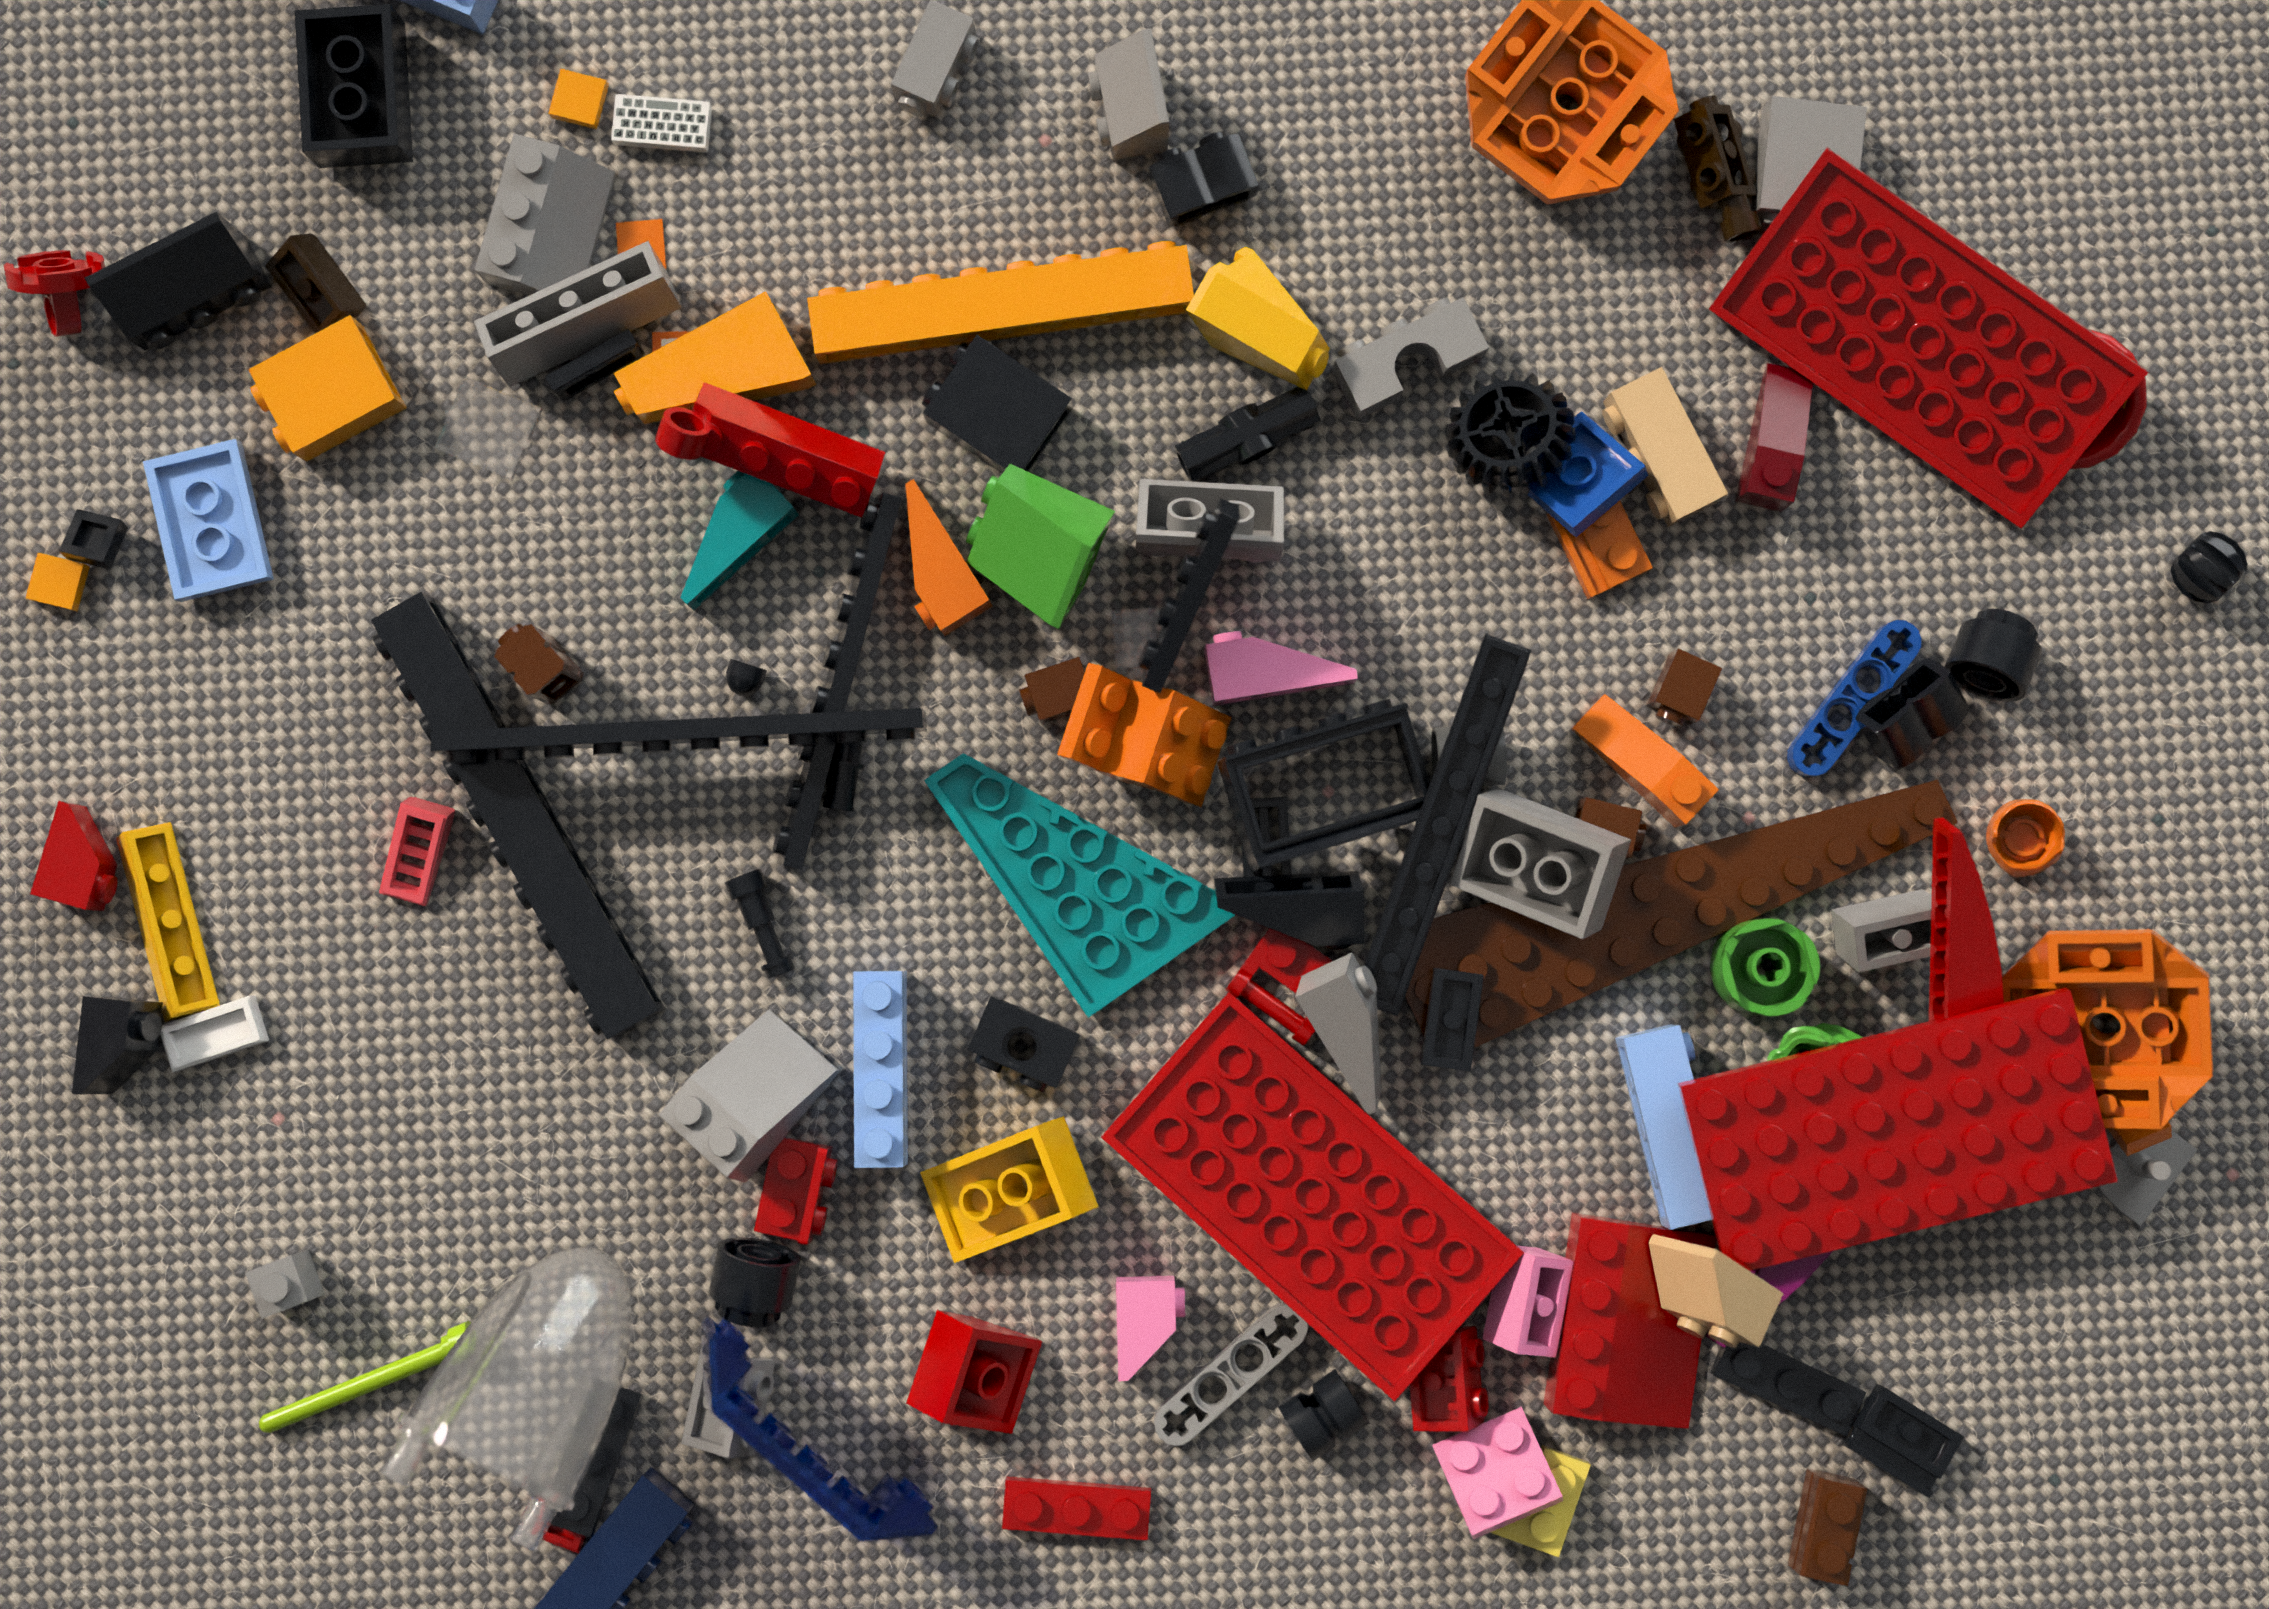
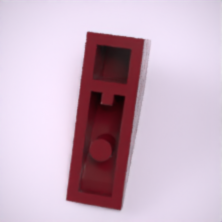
(1776, 440)

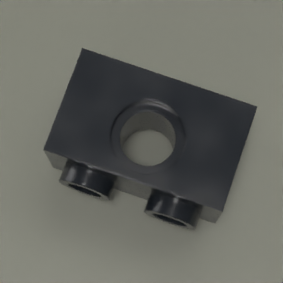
(1052, 1040)

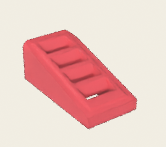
(404, 826)

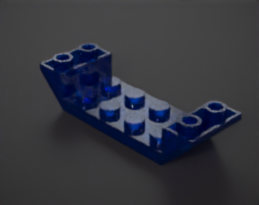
(887, 1512)

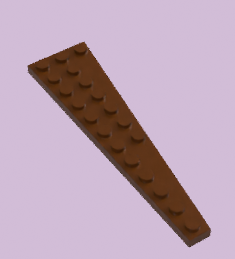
(1664, 908)

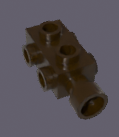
(1715, 165)

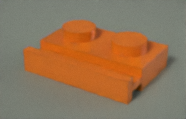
(1604, 552)

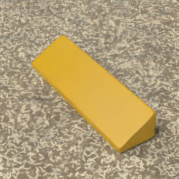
(167, 921)

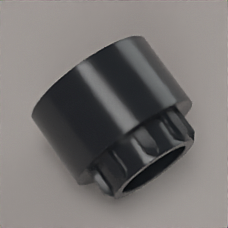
(1995, 655)
(753, 1280)

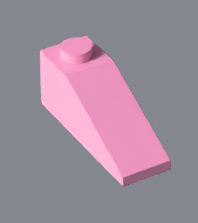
(1261, 669)

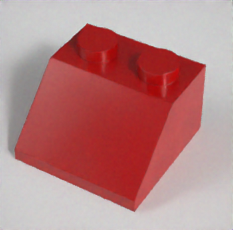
(973, 1373)

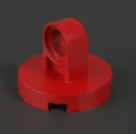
(57, 280)

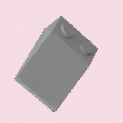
(749, 1096)

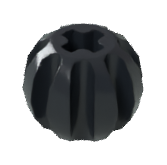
(2209, 567)

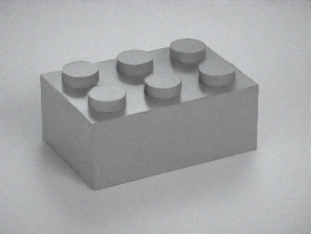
(1540, 862)

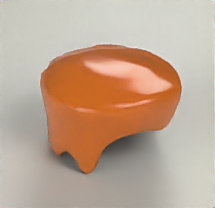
(2025, 837)

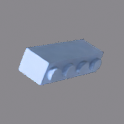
(880, 1069)
(1652, 1069)

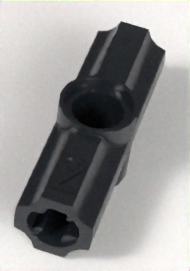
(1247, 434)

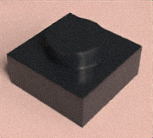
(93, 539)

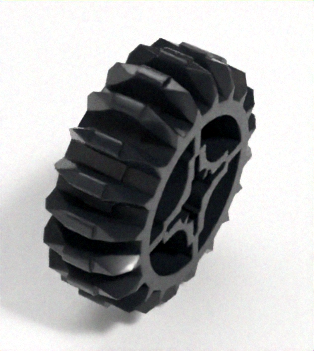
(1546, 419)

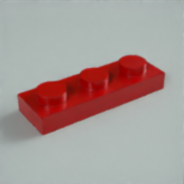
(1076, 1508)

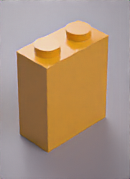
(325, 389)

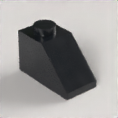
(114, 1042)

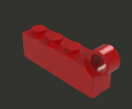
(772, 448)

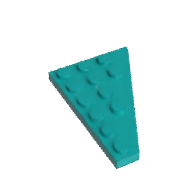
(1083, 894)

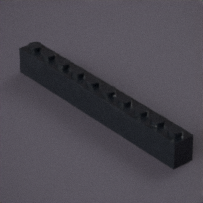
(520, 821)

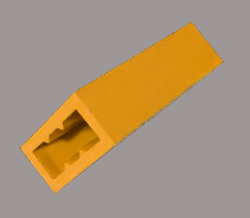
(737, 351)

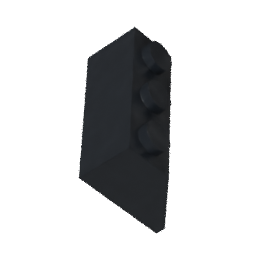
(180, 282)

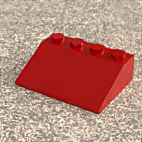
(1616, 1344)

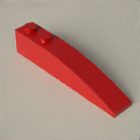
(1963, 937)

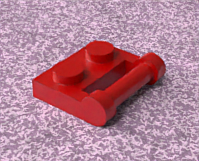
(1286, 962)

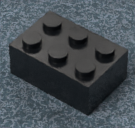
(353, 86)

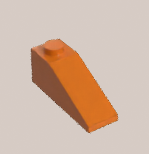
(940, 573)
(1645, 761)

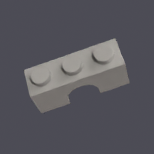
(1444, 335)

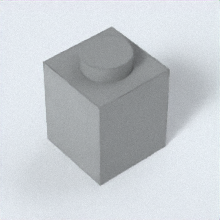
(284, 1283)

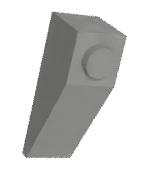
(1344, 1014)

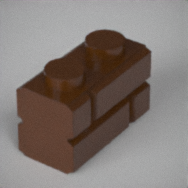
(537, 663)
(1827, 1527)

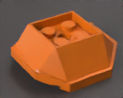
(1575, 51)
(2162, 1010)

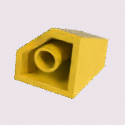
(1257, 321)

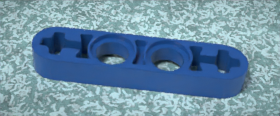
(1850, 695)

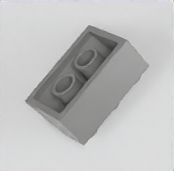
(543, 217)
(1173, 509)

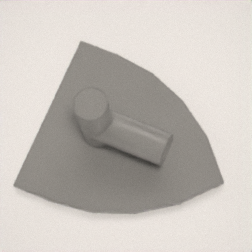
(2145, 1175)

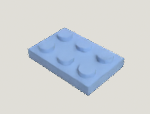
(208, 520)

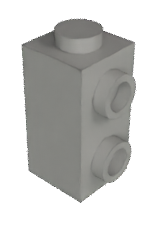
(934, 59)

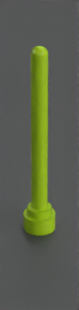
(362, 1384)

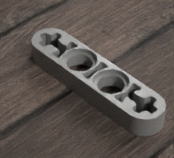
(1235, 1378)

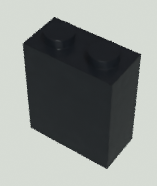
(996, 407)

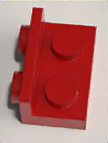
(795, 1189)
(1449, 1388)

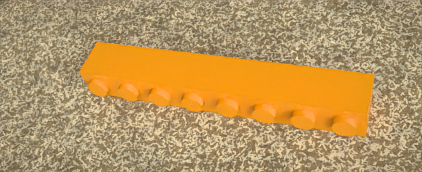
(1000, 303)

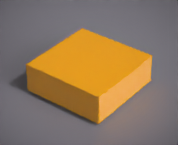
(578, 99)
(57, 582)

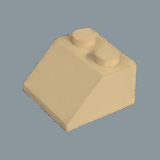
(1712, 1293)

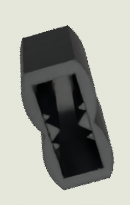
(1202, 178)
(1912, 713)

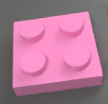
(1497, 1473)

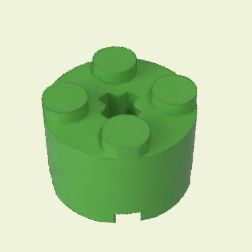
(1781, 988)

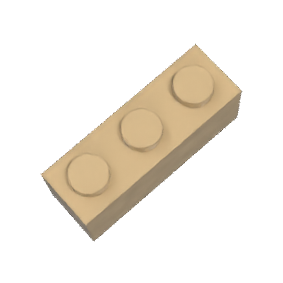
(1665, 441)

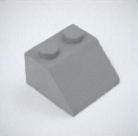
(1131, 98)

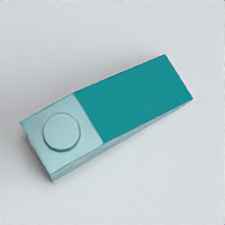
(740, 526)

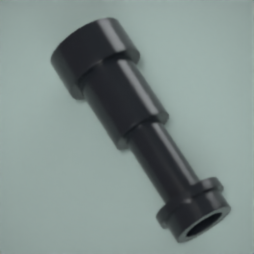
(757, 913)

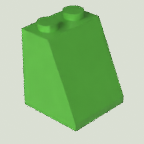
(1037, 541)

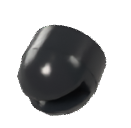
(744, 678)

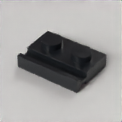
(1903, 1440)

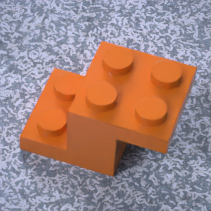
(1144, 735)

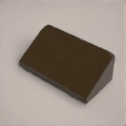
(314, 282)

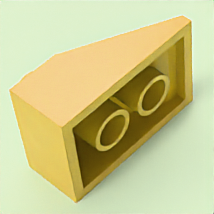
(1009, 1189)

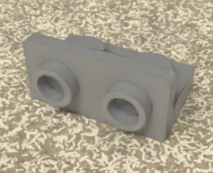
(707, 1431)

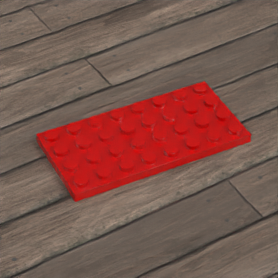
(1926, 338)
(1898, 1131)
(1312, 1196)

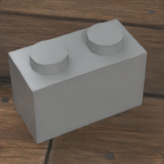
(1884, 930)

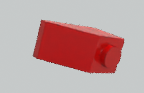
(76, 862)

